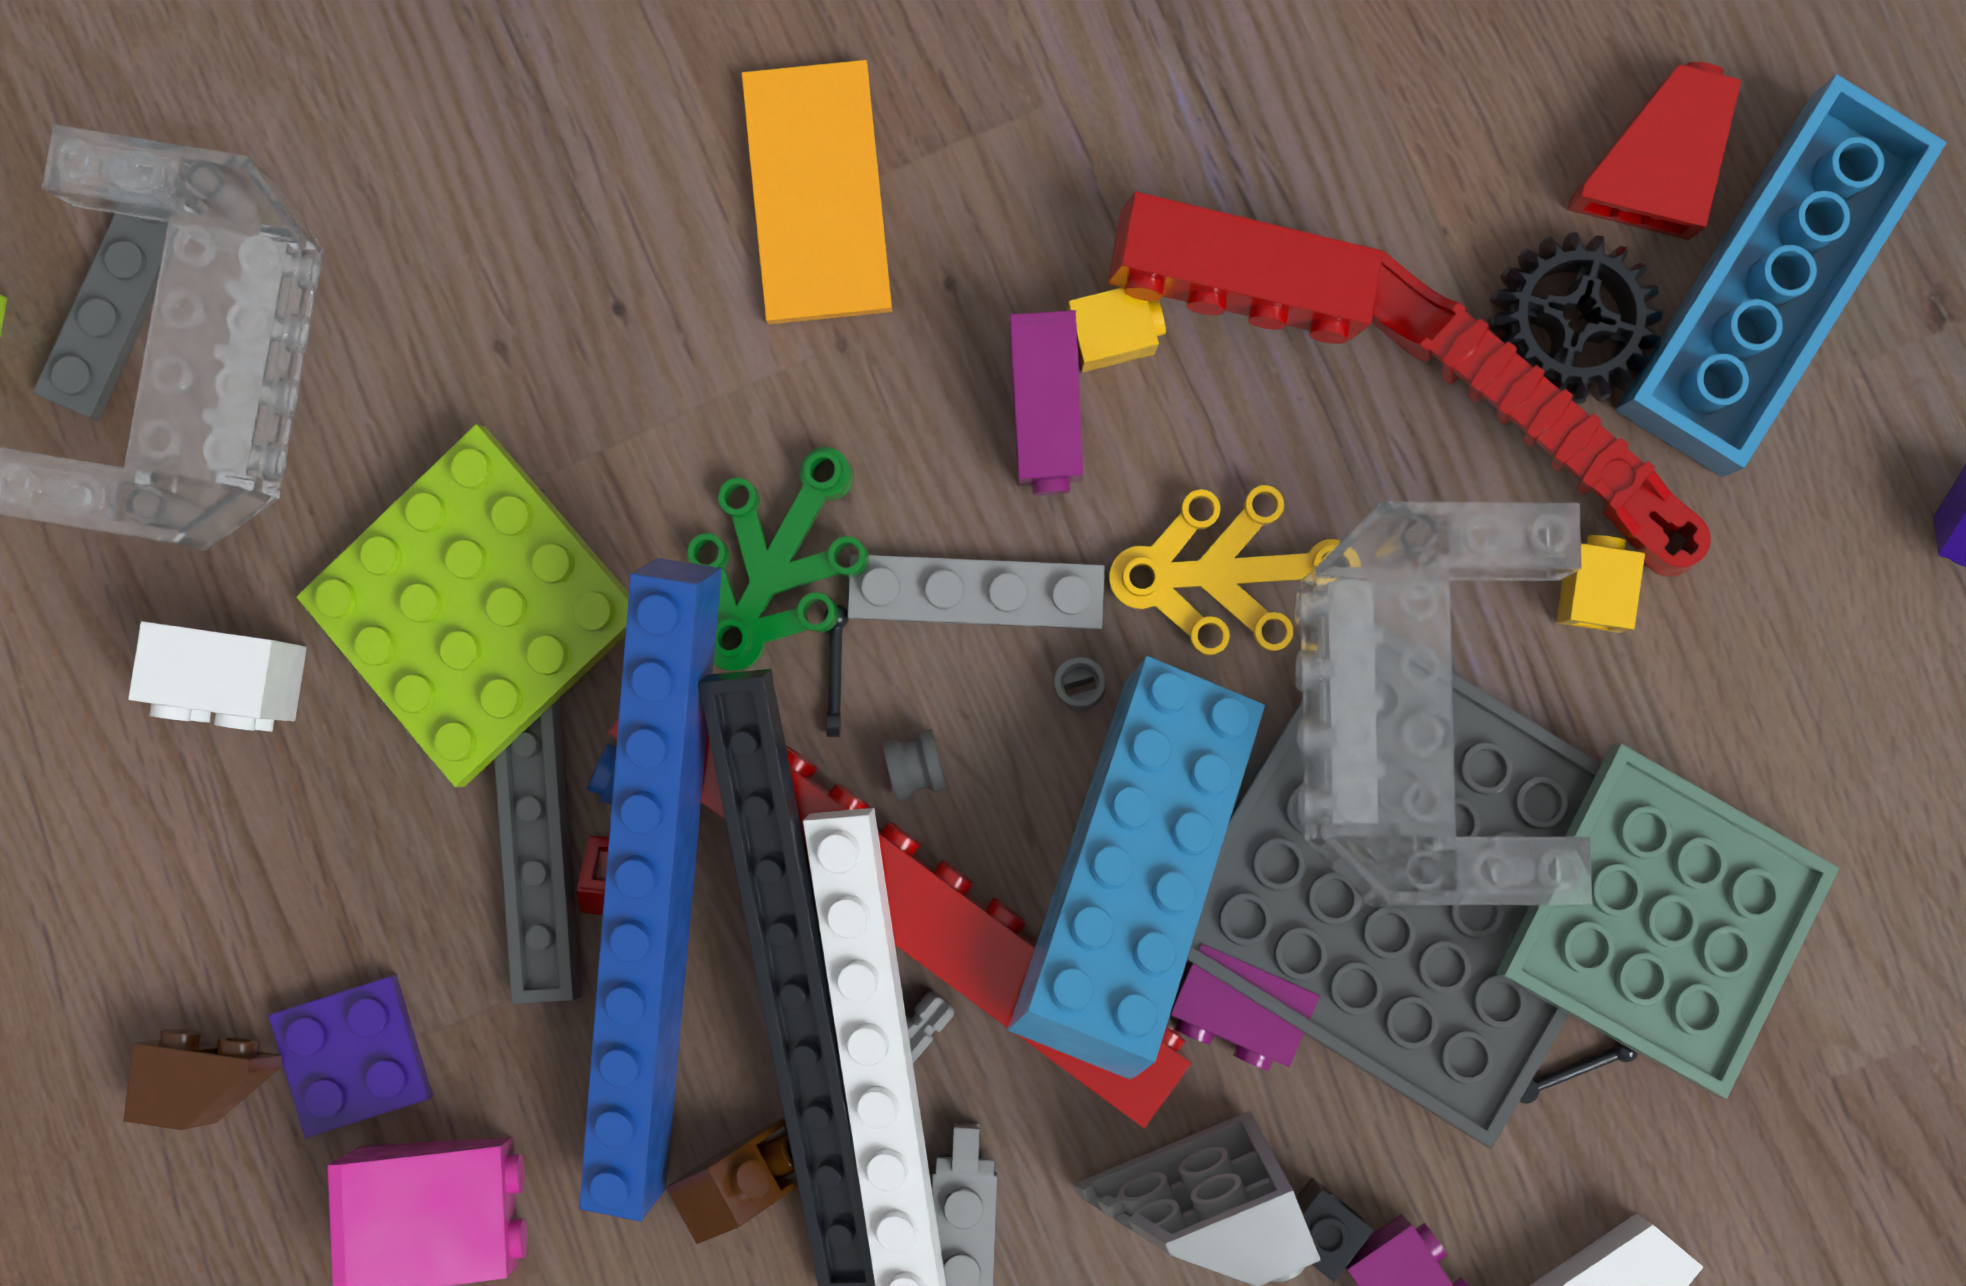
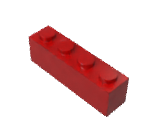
(1244, 268)

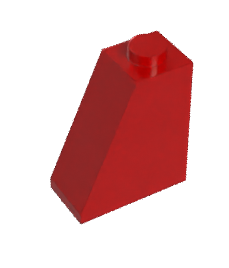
(1667, 157)

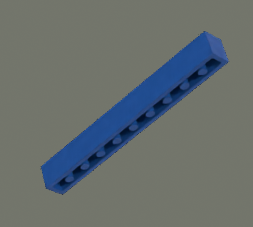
(649, 886)

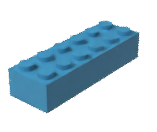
(1780, 276)
(1138, 870)

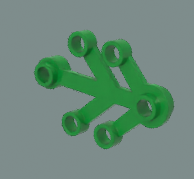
(773, 568)

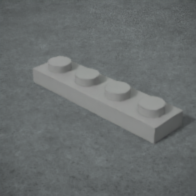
(978, 592)

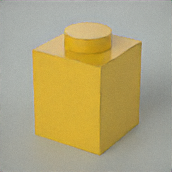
(1115, 328)
(1605, 589)

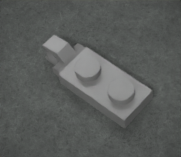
(966, 1210)

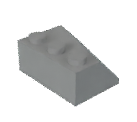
(1211, 1203)

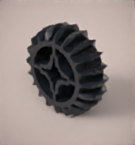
(1601, 324)

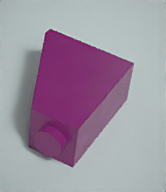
(1046, 400)

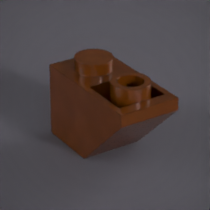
(190, 1082)
(736, 1183)

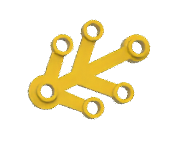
(1215, 572)

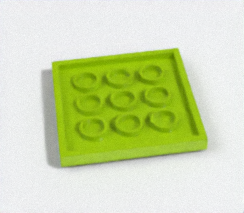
(470, 606)

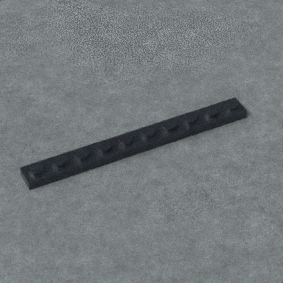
(789, 964)

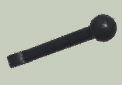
(835, 669)
(1618, 1052)

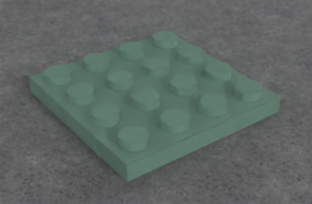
(1683, 926)

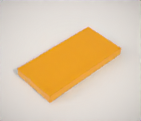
(816, 192)

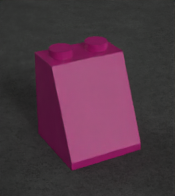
(426, 1213)

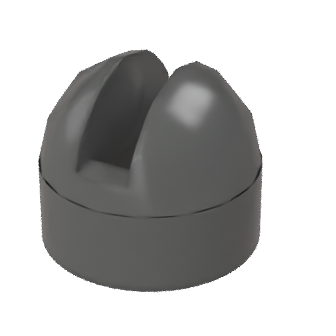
(1076, 673)

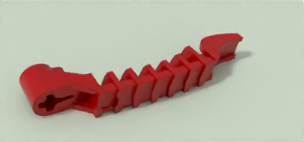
(1633, 492)

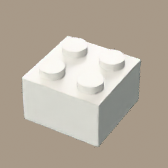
(203, 672)

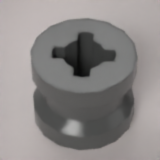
(914, 765)

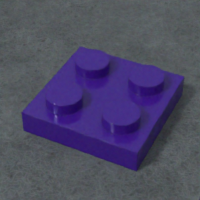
(350, 1056)

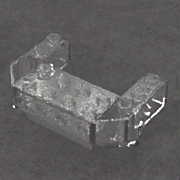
(217, 351)
(1382, 706)

